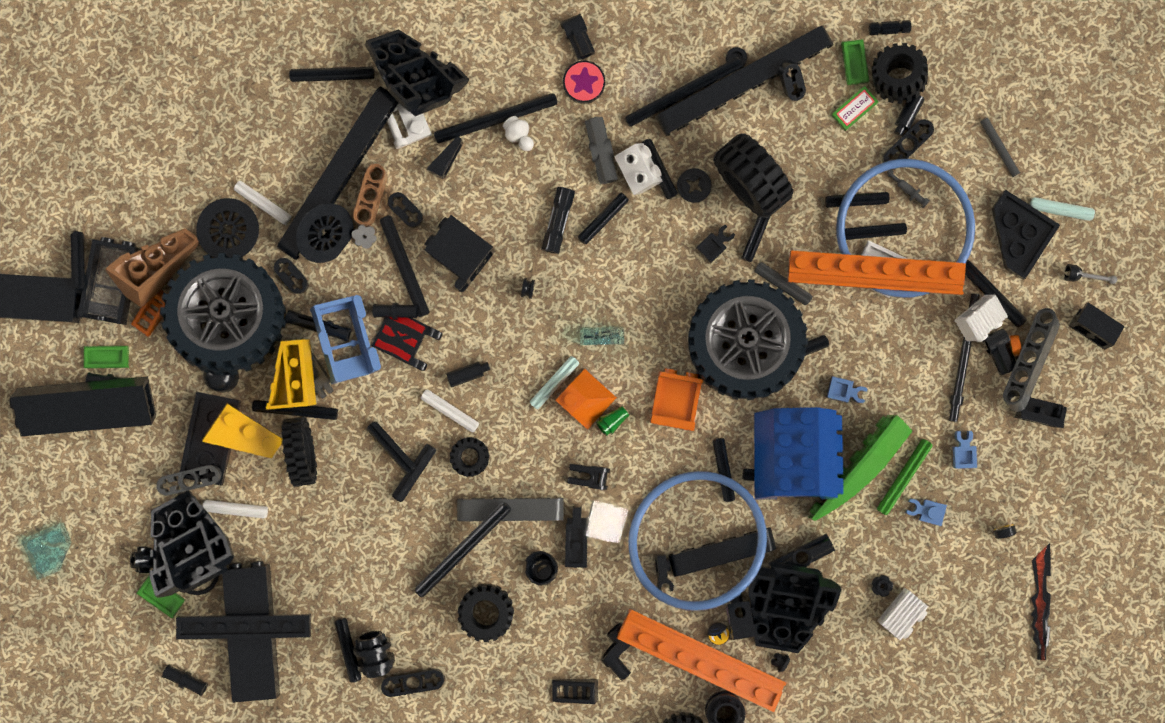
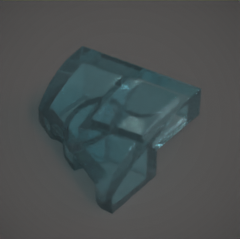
(602, 335)

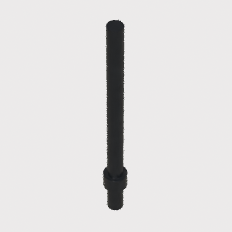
(956, 399)

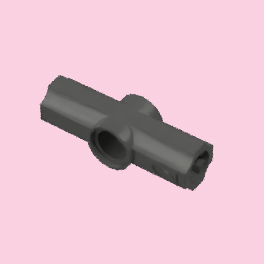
(601, 150)

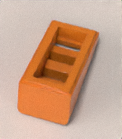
(157, 317)

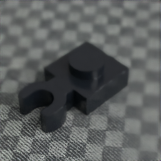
(713, 246)

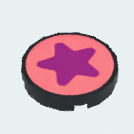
(584, 82)

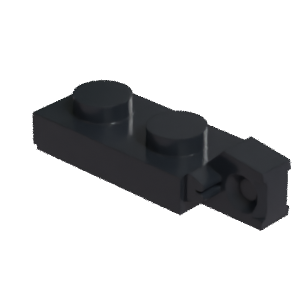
(576, 541)

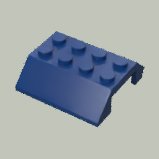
(797, 453)

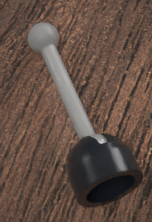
(1076, 274)

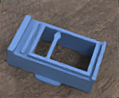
(355, 366)

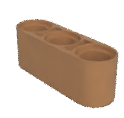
(370, 185)

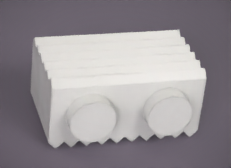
(981, 318)
(903, 614)

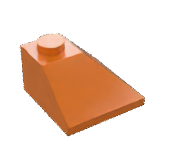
(586, 399)

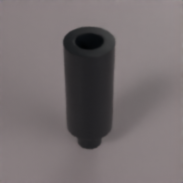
(908, 115)
(467, 373)

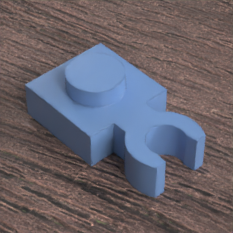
(842, 390)
(964, 455)
(929, 512)

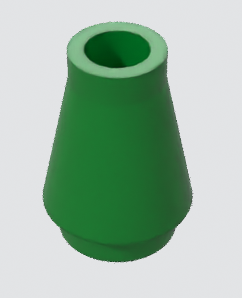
(611, 421)

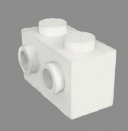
(638, 168)

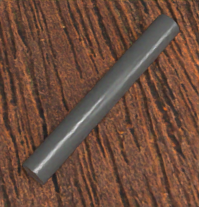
(1001, 149)

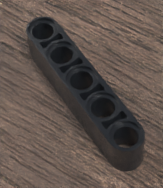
(719, 553)

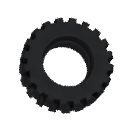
(753, 175)

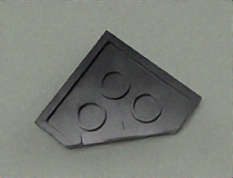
(1021, 233)

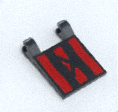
(403, 338)

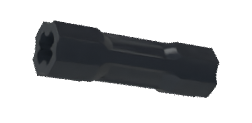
(561, 207)

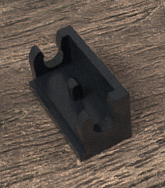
(1097, 326)
(1043, 413)

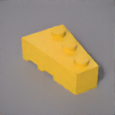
(293, 376)
(242, 433)

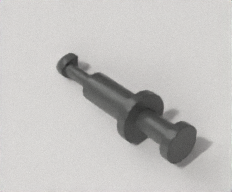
(907, 188)

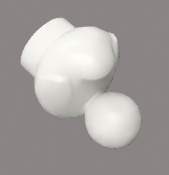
(517, 131)

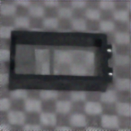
(101, 296)

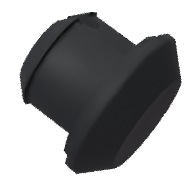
(781, 662)

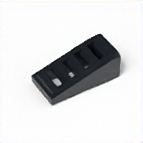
(443, 163)
(592, 683)

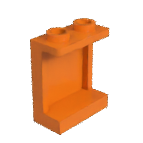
(676, 399)

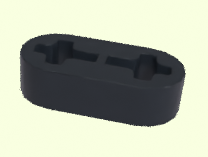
(796, 79)
(402, 213)
(295, 272)

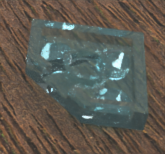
(47, 550)

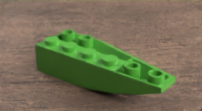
(867, 462)

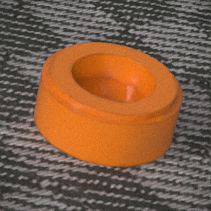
(1015, 343)

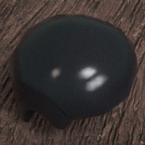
(220, 383)
(545, 575)

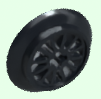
(210, 214)
(331, 250)

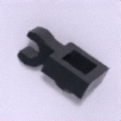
(662, 567)

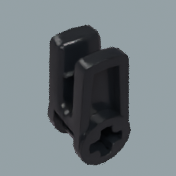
(594, 473)

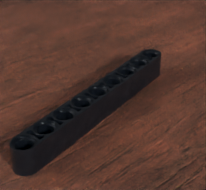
(743, 80)
(343, 163)

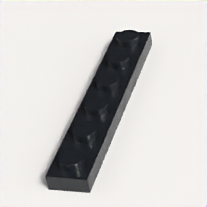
(243, 626)

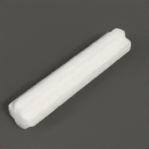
(262, 202)
(449, 410)
(235, 509)

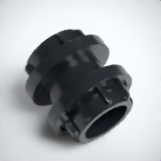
(372, 649)
(721, 699)

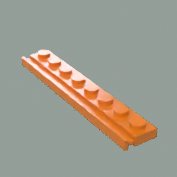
(876, 272)
(701, 660)

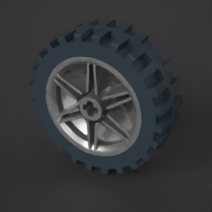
(773, 313)
(245, 343)

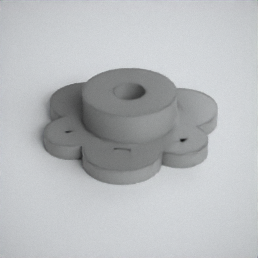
(367, 241)

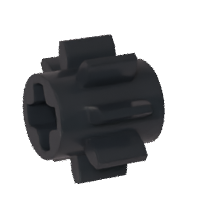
(141, 560)

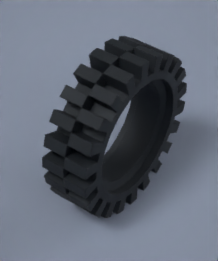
(299, 451)

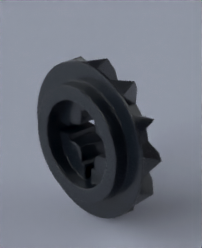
(695, 195)

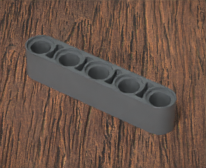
(1029, 350)
(521, 509)

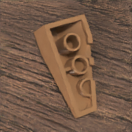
(148, 270)

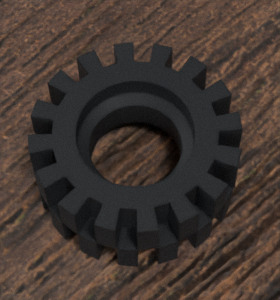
(479, 466)

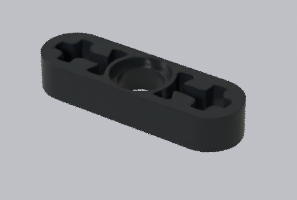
(923, 137)
(396, 680)

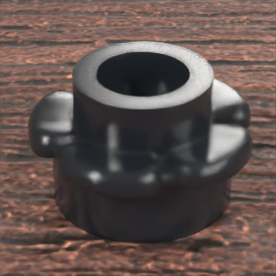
(888, 585)

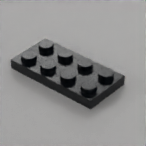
(200, 453)

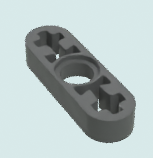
(175, 489)

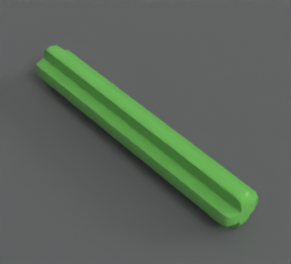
(904, 477)

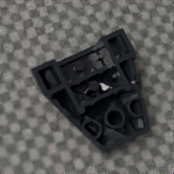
(412, 75)
(186, 546)
(789, 605)

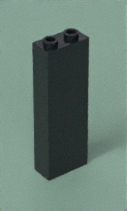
(38, 298)
(83, 406)
(251, 660)

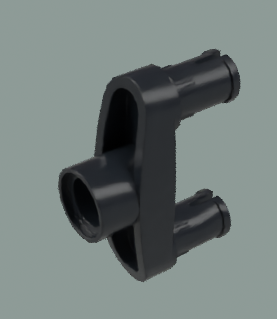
(612, 654)

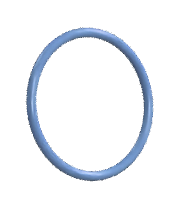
(911, 163)
(742, 585)

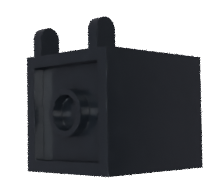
(459, 250)

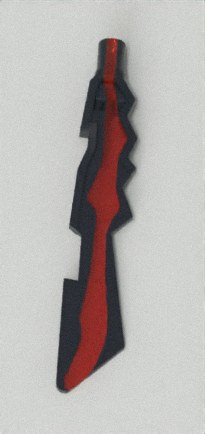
(1041, 602)

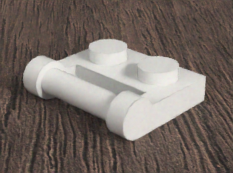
(415, 126)

